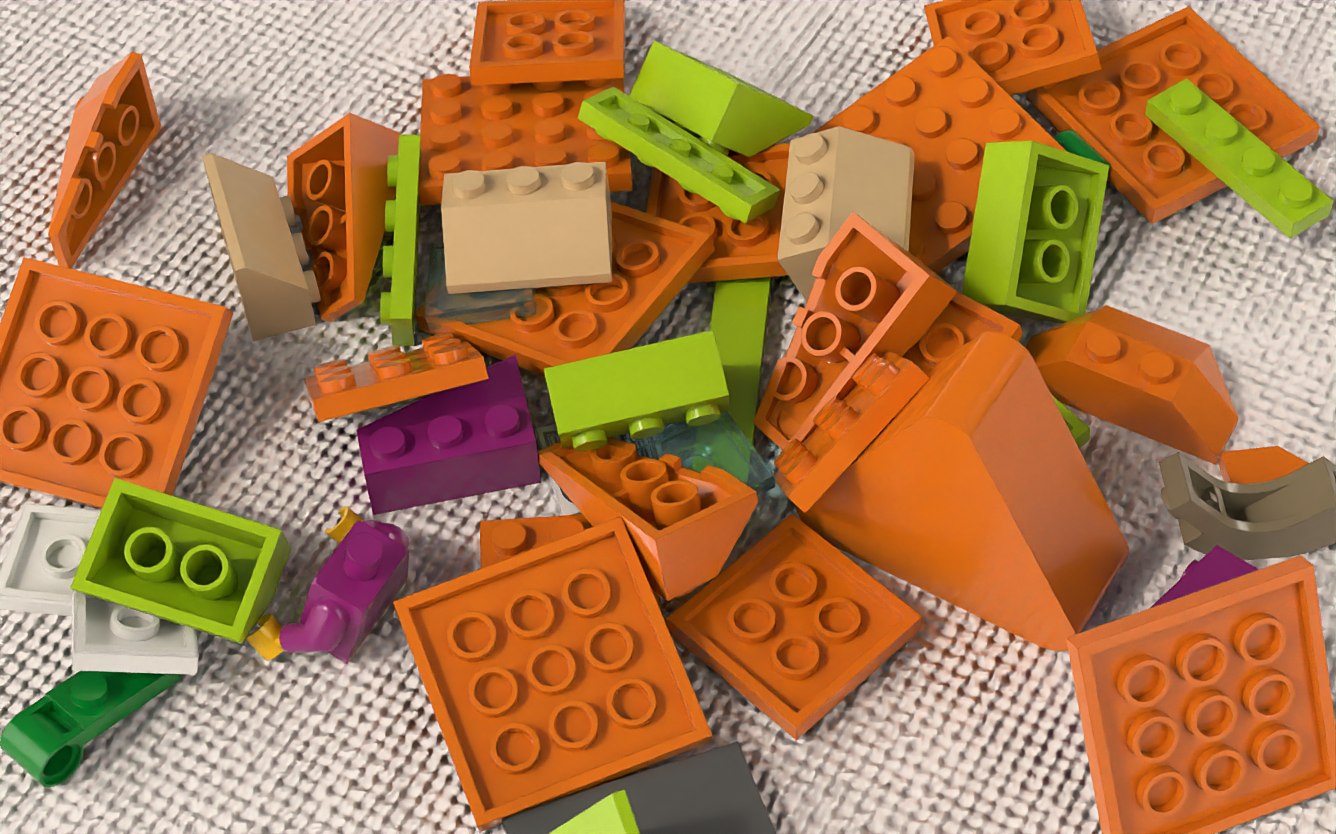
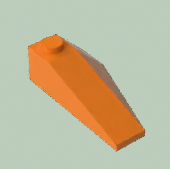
(103, 148)
(341, 198)
(862, 303)
(675, 516)

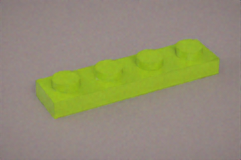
(679, 155)
(1239, 158)
(401, 259)

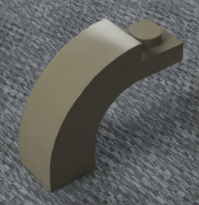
(1253, 519)

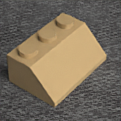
(830, 179)
(527, 227)
(262, 249)

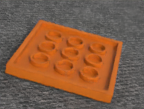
(946, 115)
(508, 129)
(1143, 159)
(590, 320)
(100, 382)
(551, 672)
(1208, 705)

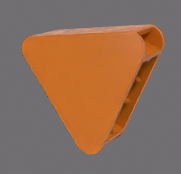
(982, 499)

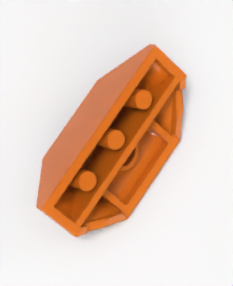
(1139, 379)

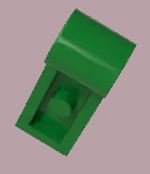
(52, 732)

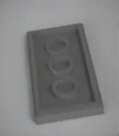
(688, 796)

